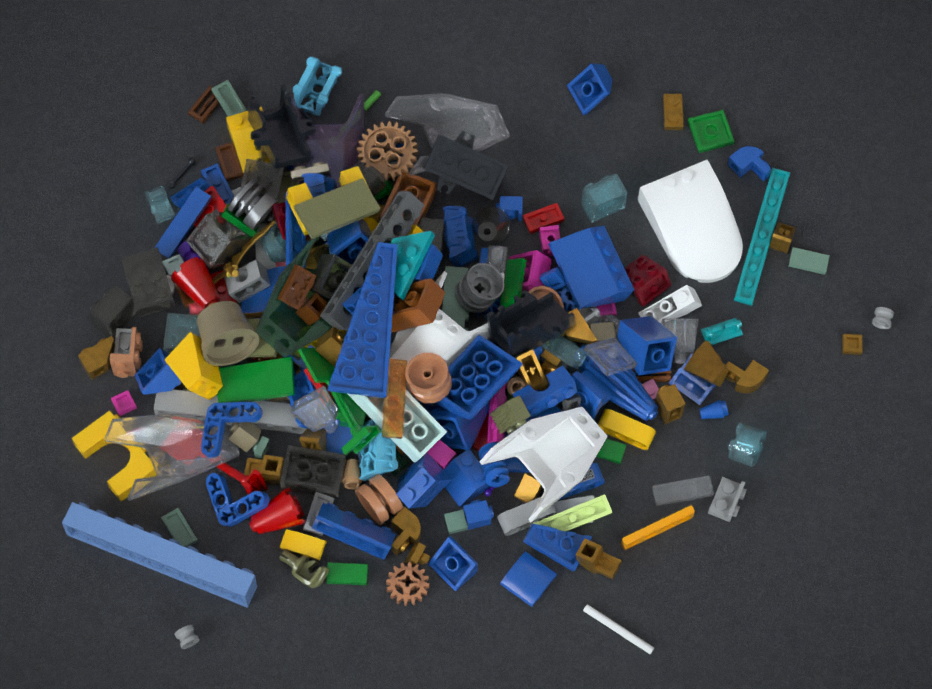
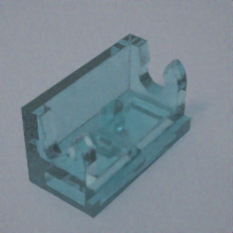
(566, 351)

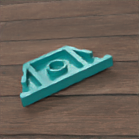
(410, 255)

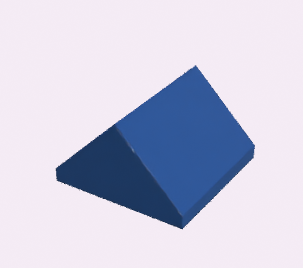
(453, 564)

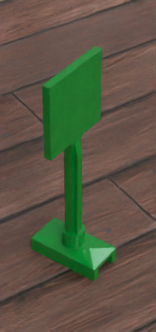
(321, 372)

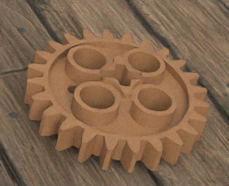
(393, 136)

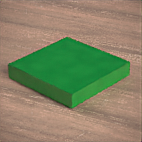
(711, 131)

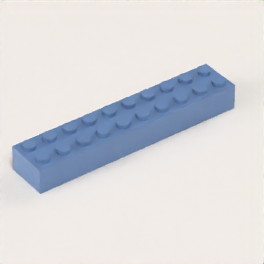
(160, 554)

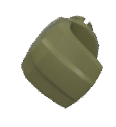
(303, 569)

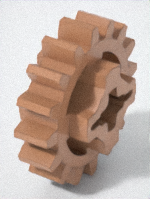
(415, 584)

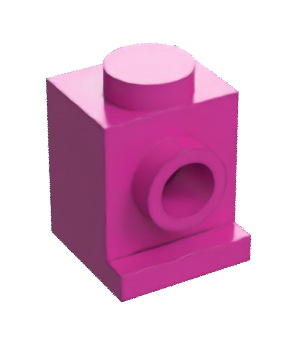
(546, 235)

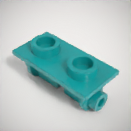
(722, 331)

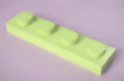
(578, 515)

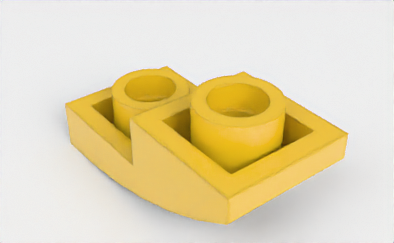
(303, 544)

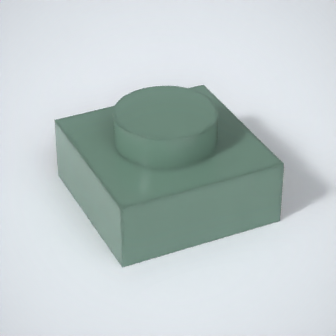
(261, 448)

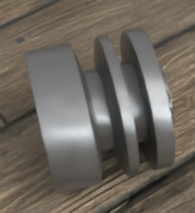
(252, 204)
(479, 288)

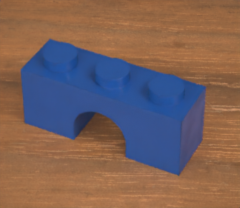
(560, 388)

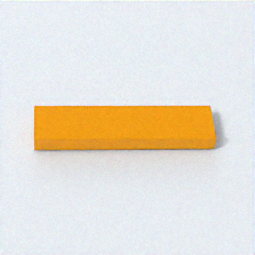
(657, 527)

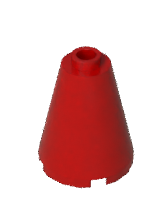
(196, 282)
(280, 513)

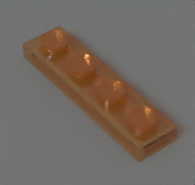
(395, 401)

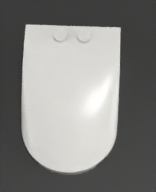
(694, 222)

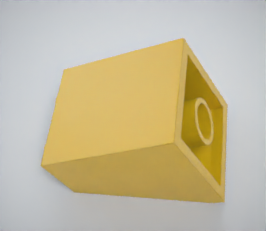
(192, 369)

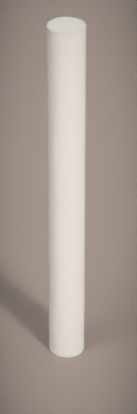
(618, 629)

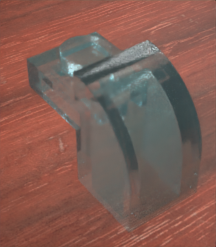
(159, 204)

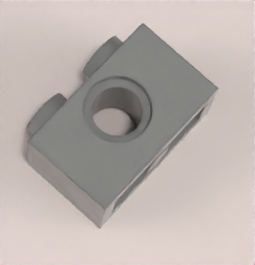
(251, 280)

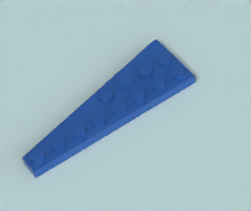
(366, 348)

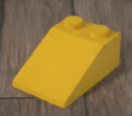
(240, 133)

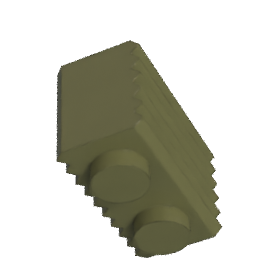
(510, 415)

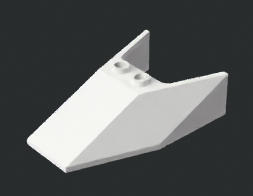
(440, 337)
(554, 450)

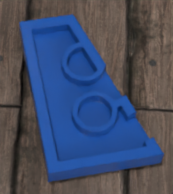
(556, 544)

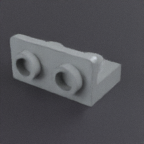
(726, 499)

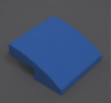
(692, 385)
(528, 579)

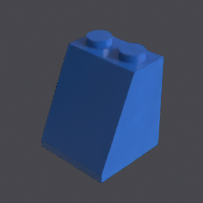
(349, 240)
(648, 344)
(460, 431)
(422, 482)

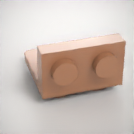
(128, 364)

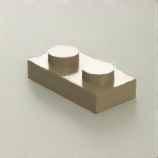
(318, 168)

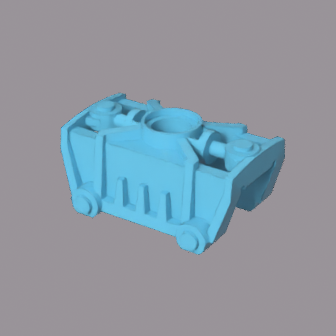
(309, 81)
(377, 456)

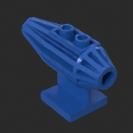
(619, 388)

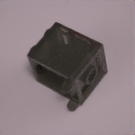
(217, 240)

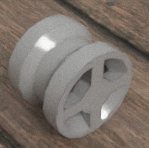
(883, 318)
(187, 637)

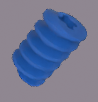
(496, 472)

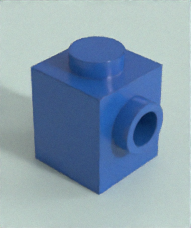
(478, 514)

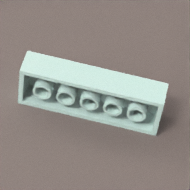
(419, 427)

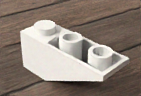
(674, 305)

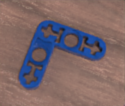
(220, 420)
(231, 507)

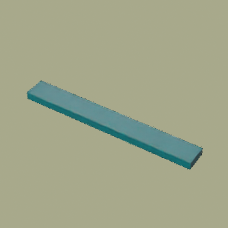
(762, 236)

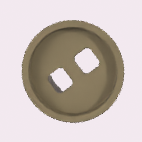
(225, 334)

